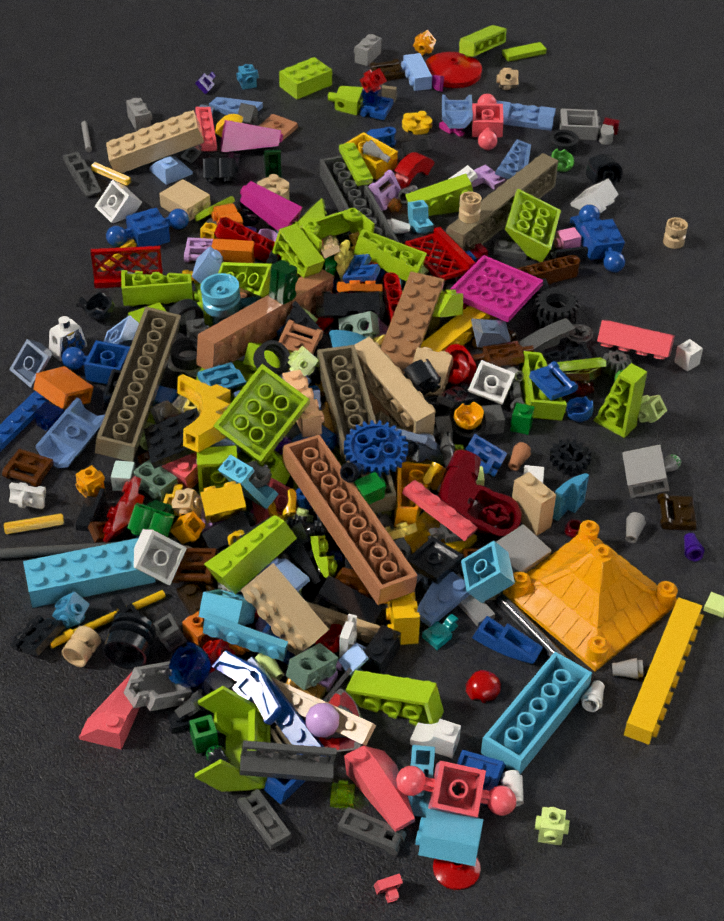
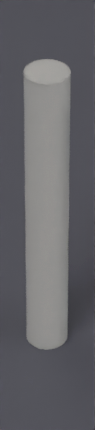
(86, 136)

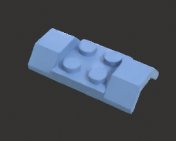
(457, 112)
(527, 116)
(69, 434)

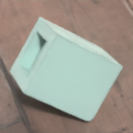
(121, 473)

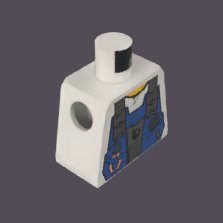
(65, 335)

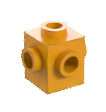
(424, 43)
(89, 481)

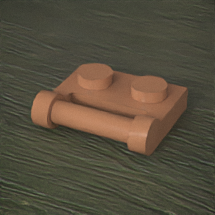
(294, 341)

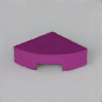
(437, 82)

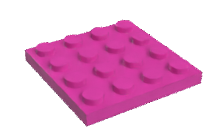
(496, 288)

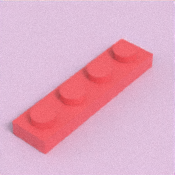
(206, 122)
(439, 510)

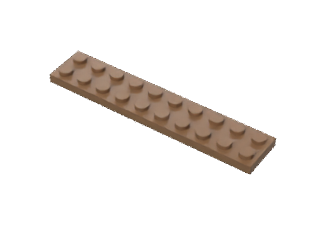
(409, 324)

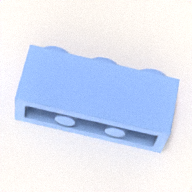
(417, 72)

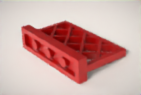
(449, 249)
(112, 278)

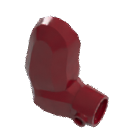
(488, 510)

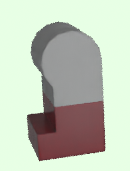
(609, 128)

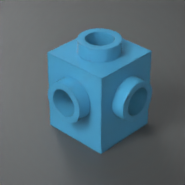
(247, 76)
(71, 610)

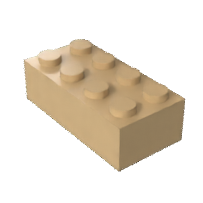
(284, 609)

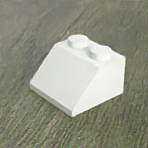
(597, 195)
(117, 202)
(491, 382)
(157, 555)

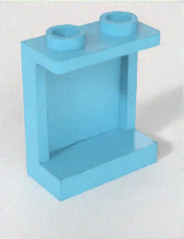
(238, 471)

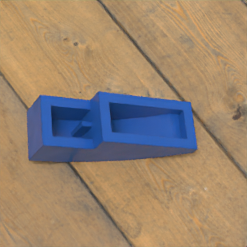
(507, 641)

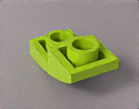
(326, 564)

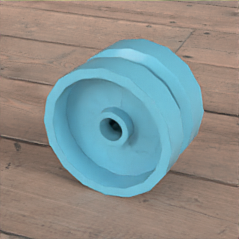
(221, 295)

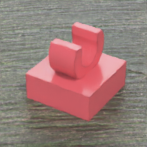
(389, 886)

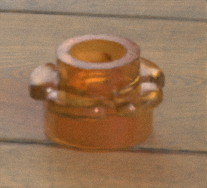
(394, 205)

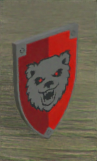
(342, 744)

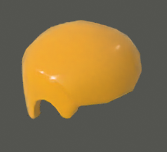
(469, 416)

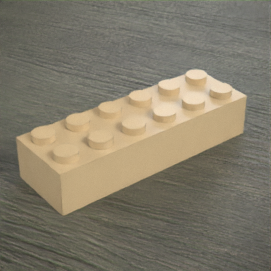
(155, 142)
(394, 390)

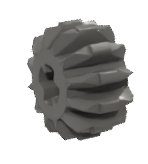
(616, 361)

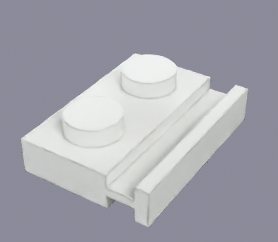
(348, 635)

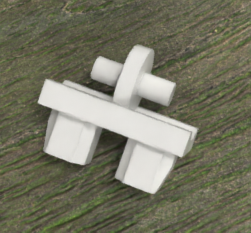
(27, 495)

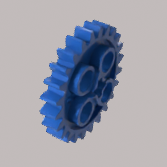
(379, 443)

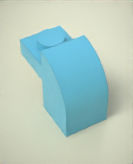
(419, 218)

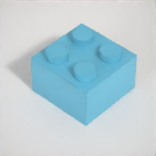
(487, 572)
(227, 606)

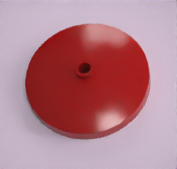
(456, 68)

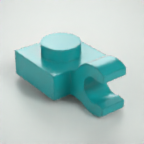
(440, 634)

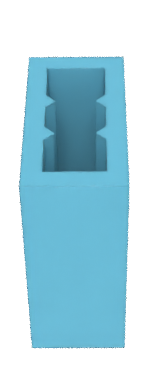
(449, 837)

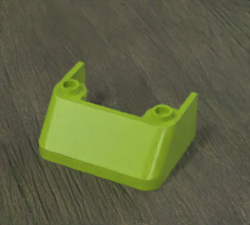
(336, 224)
(239, 722)

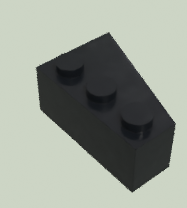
(346, 304)
(346, 600)

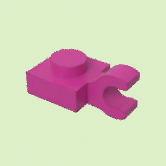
(457, 131)

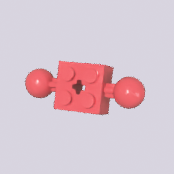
(487, 121)
(470, 782)

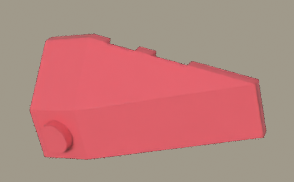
(111, 720)
(376, 778)

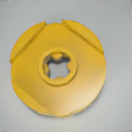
(418, 122)

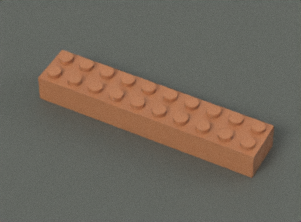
(256, 323)
(349, 520)

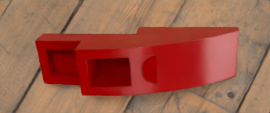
(120, 514)

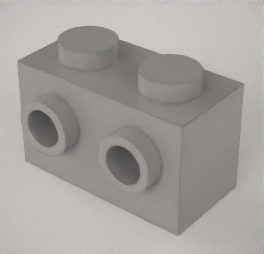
(367, 49)
(138, 113)

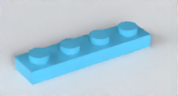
(245, 637)

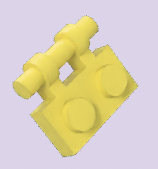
(343, 258)

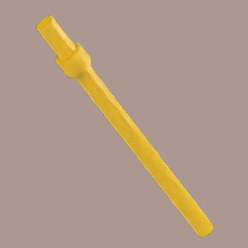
(66, 636)

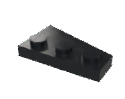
(569, 354)
(459, 394)

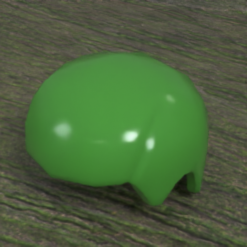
(565, 160)

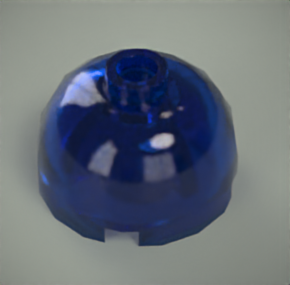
(190, 666)

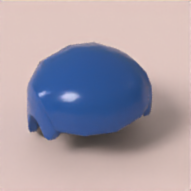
(579, 409)

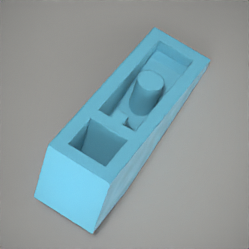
(424, 759)

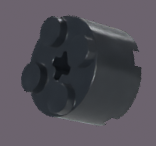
(603, 167)
(423, 376)

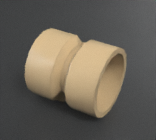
(470, 207)
(675, 233)
(81, 646)

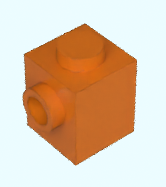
(193, 630)

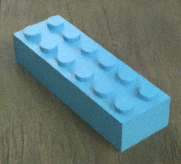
(83, 571)
(536, 712)

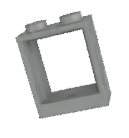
(581, 117)

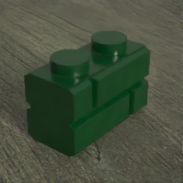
(283, 282)

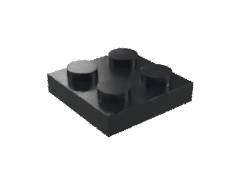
(435, 560)

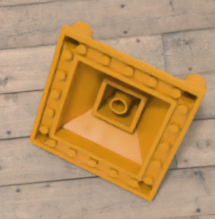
(591, 597)

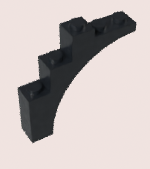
(298, 550)

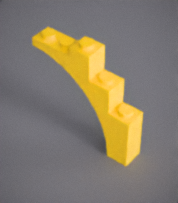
(212, 403)

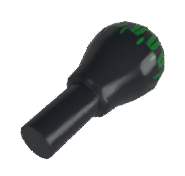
(216, 753)

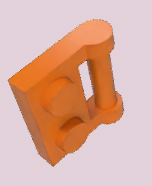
(355, 286)

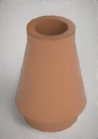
(520, 454)

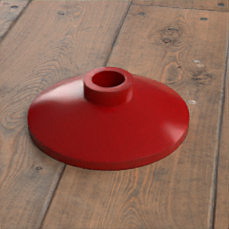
(455, 876)

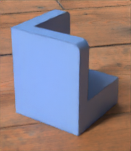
(354, 658)

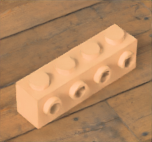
(311, 419)

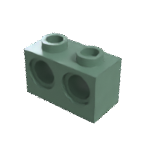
(359, 323)
(155, 481)
(312, 666)

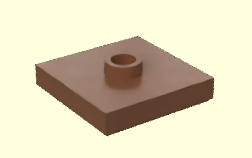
(280, 123)

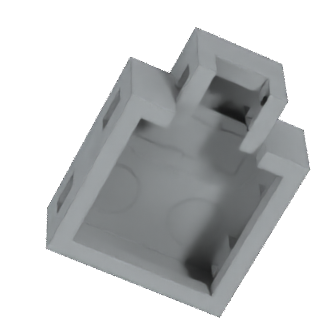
(153, 688)

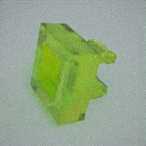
(342, 795)

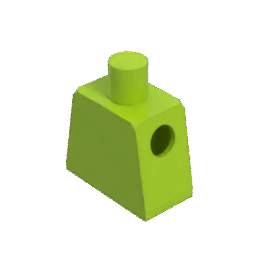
(347, 99)

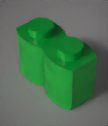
(150, 519)

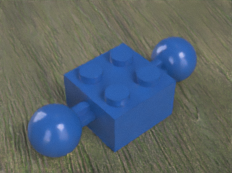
(147, 228)
(601, 238)
(99, 362)

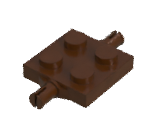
(503, 354)

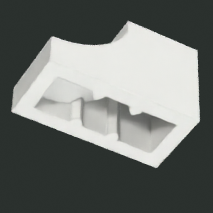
(441, 735)

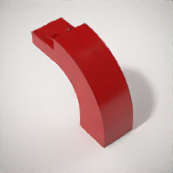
(410, 166)

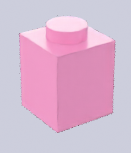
(567, 239)

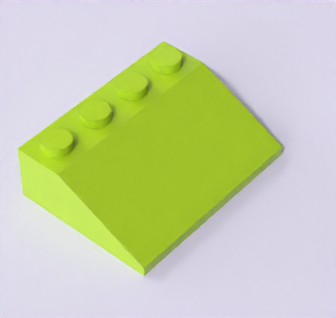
(532, 224)
(262, 414)

